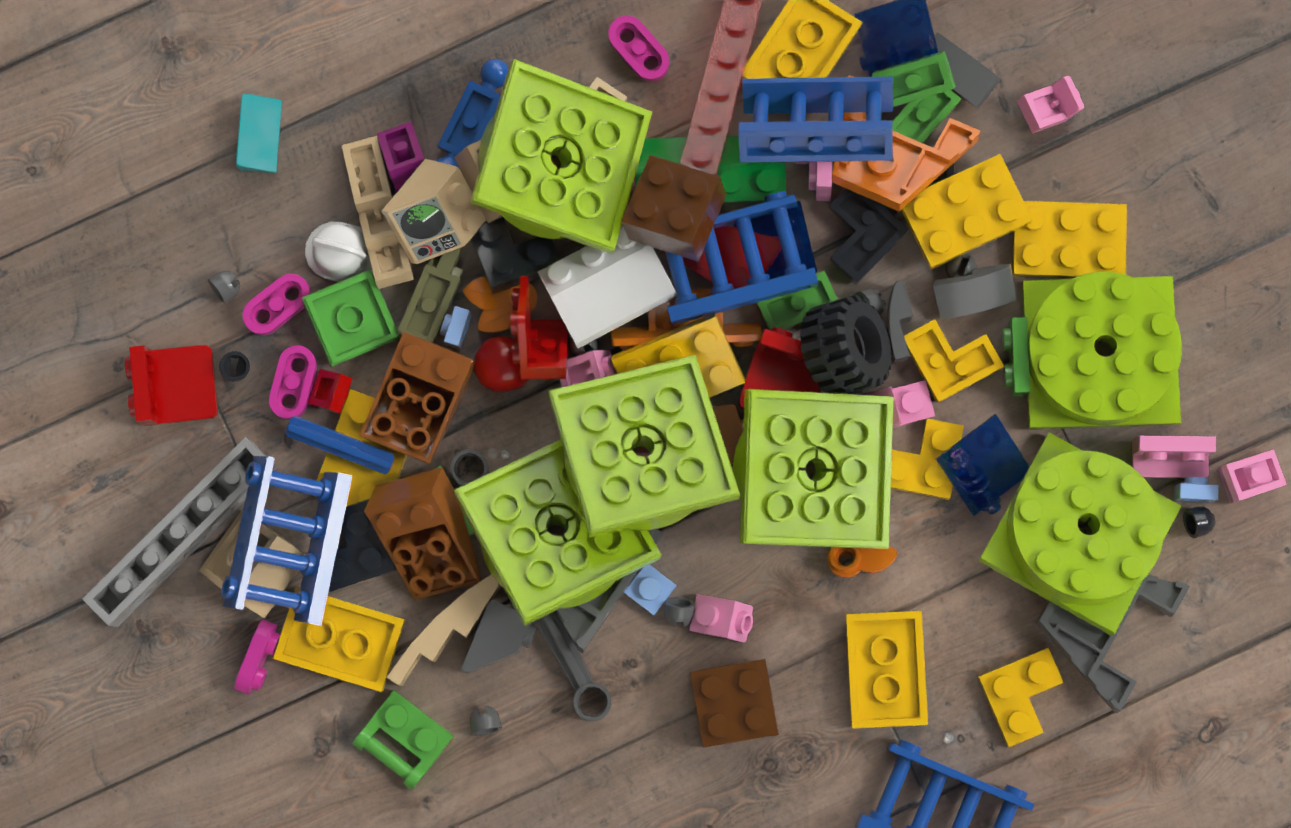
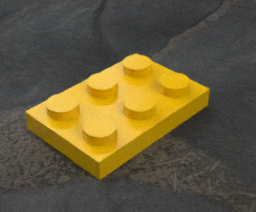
(803, 41)
(966, 211)
(1070, 240)
(699, 338)
(363, 478)
(349, 644)
(886, 669)

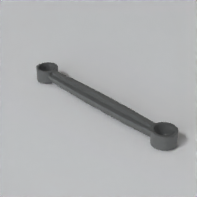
(553, 630)

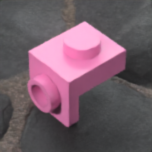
(1051, 105)
(722, 618)

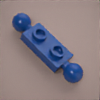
(473, 111)

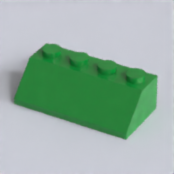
(743, 181)

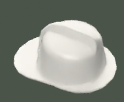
(337, 251)

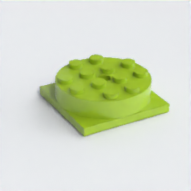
(591, 136)
(1086, 390)
(649, 408)
(852, 459)
(1049, 554)
(535, 568)

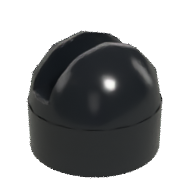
(242, 368)
(1198, 521)

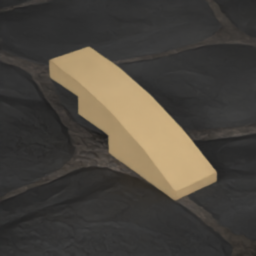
(371, 194)
(459, 616)

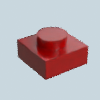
(330, 391)

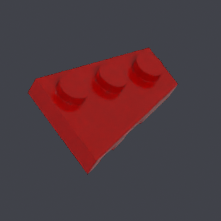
(733, 256)

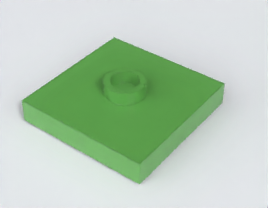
(350, 318)

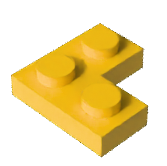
(946, 369)
(922, 472)
(1009, 693)

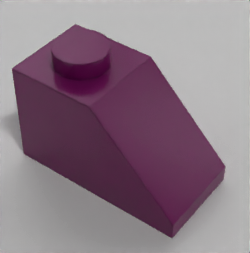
(401, 152)

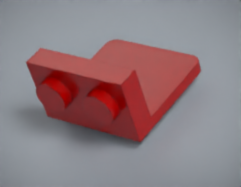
(540, 343)
(778, 365)
(171, 384)

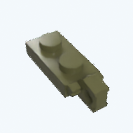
(432, 297)

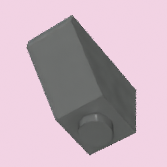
(497, 637)

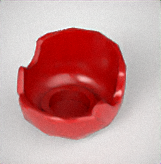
(495, 365)

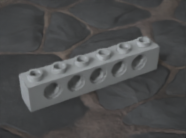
(174, 537)

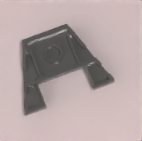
(1087, 645)

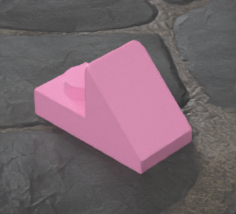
(910, 403)
(1251, 476)

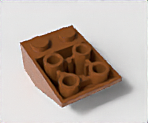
(418, 398)
(424, 533)

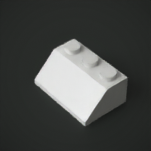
(604, 289)

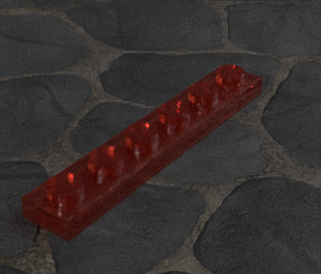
(721, 85)

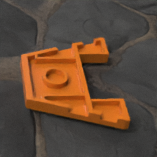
(912, 167)

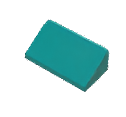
(258, 134)

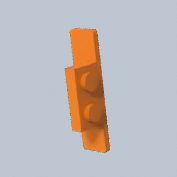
(659, 323)

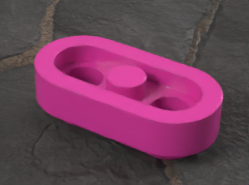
(640, 49)
(274, 300)
(289, 382)
(252, 672)

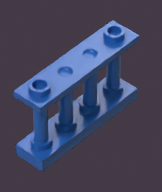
(816, 140)
(760, 285)
(322, 529)
(910, 752)

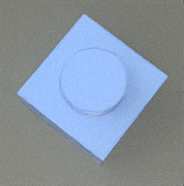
(456, 327)
(1196, 490)
(650, 589)

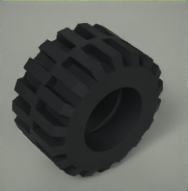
(846, 346)

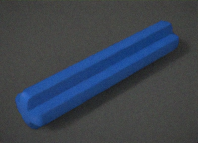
(340, 444)

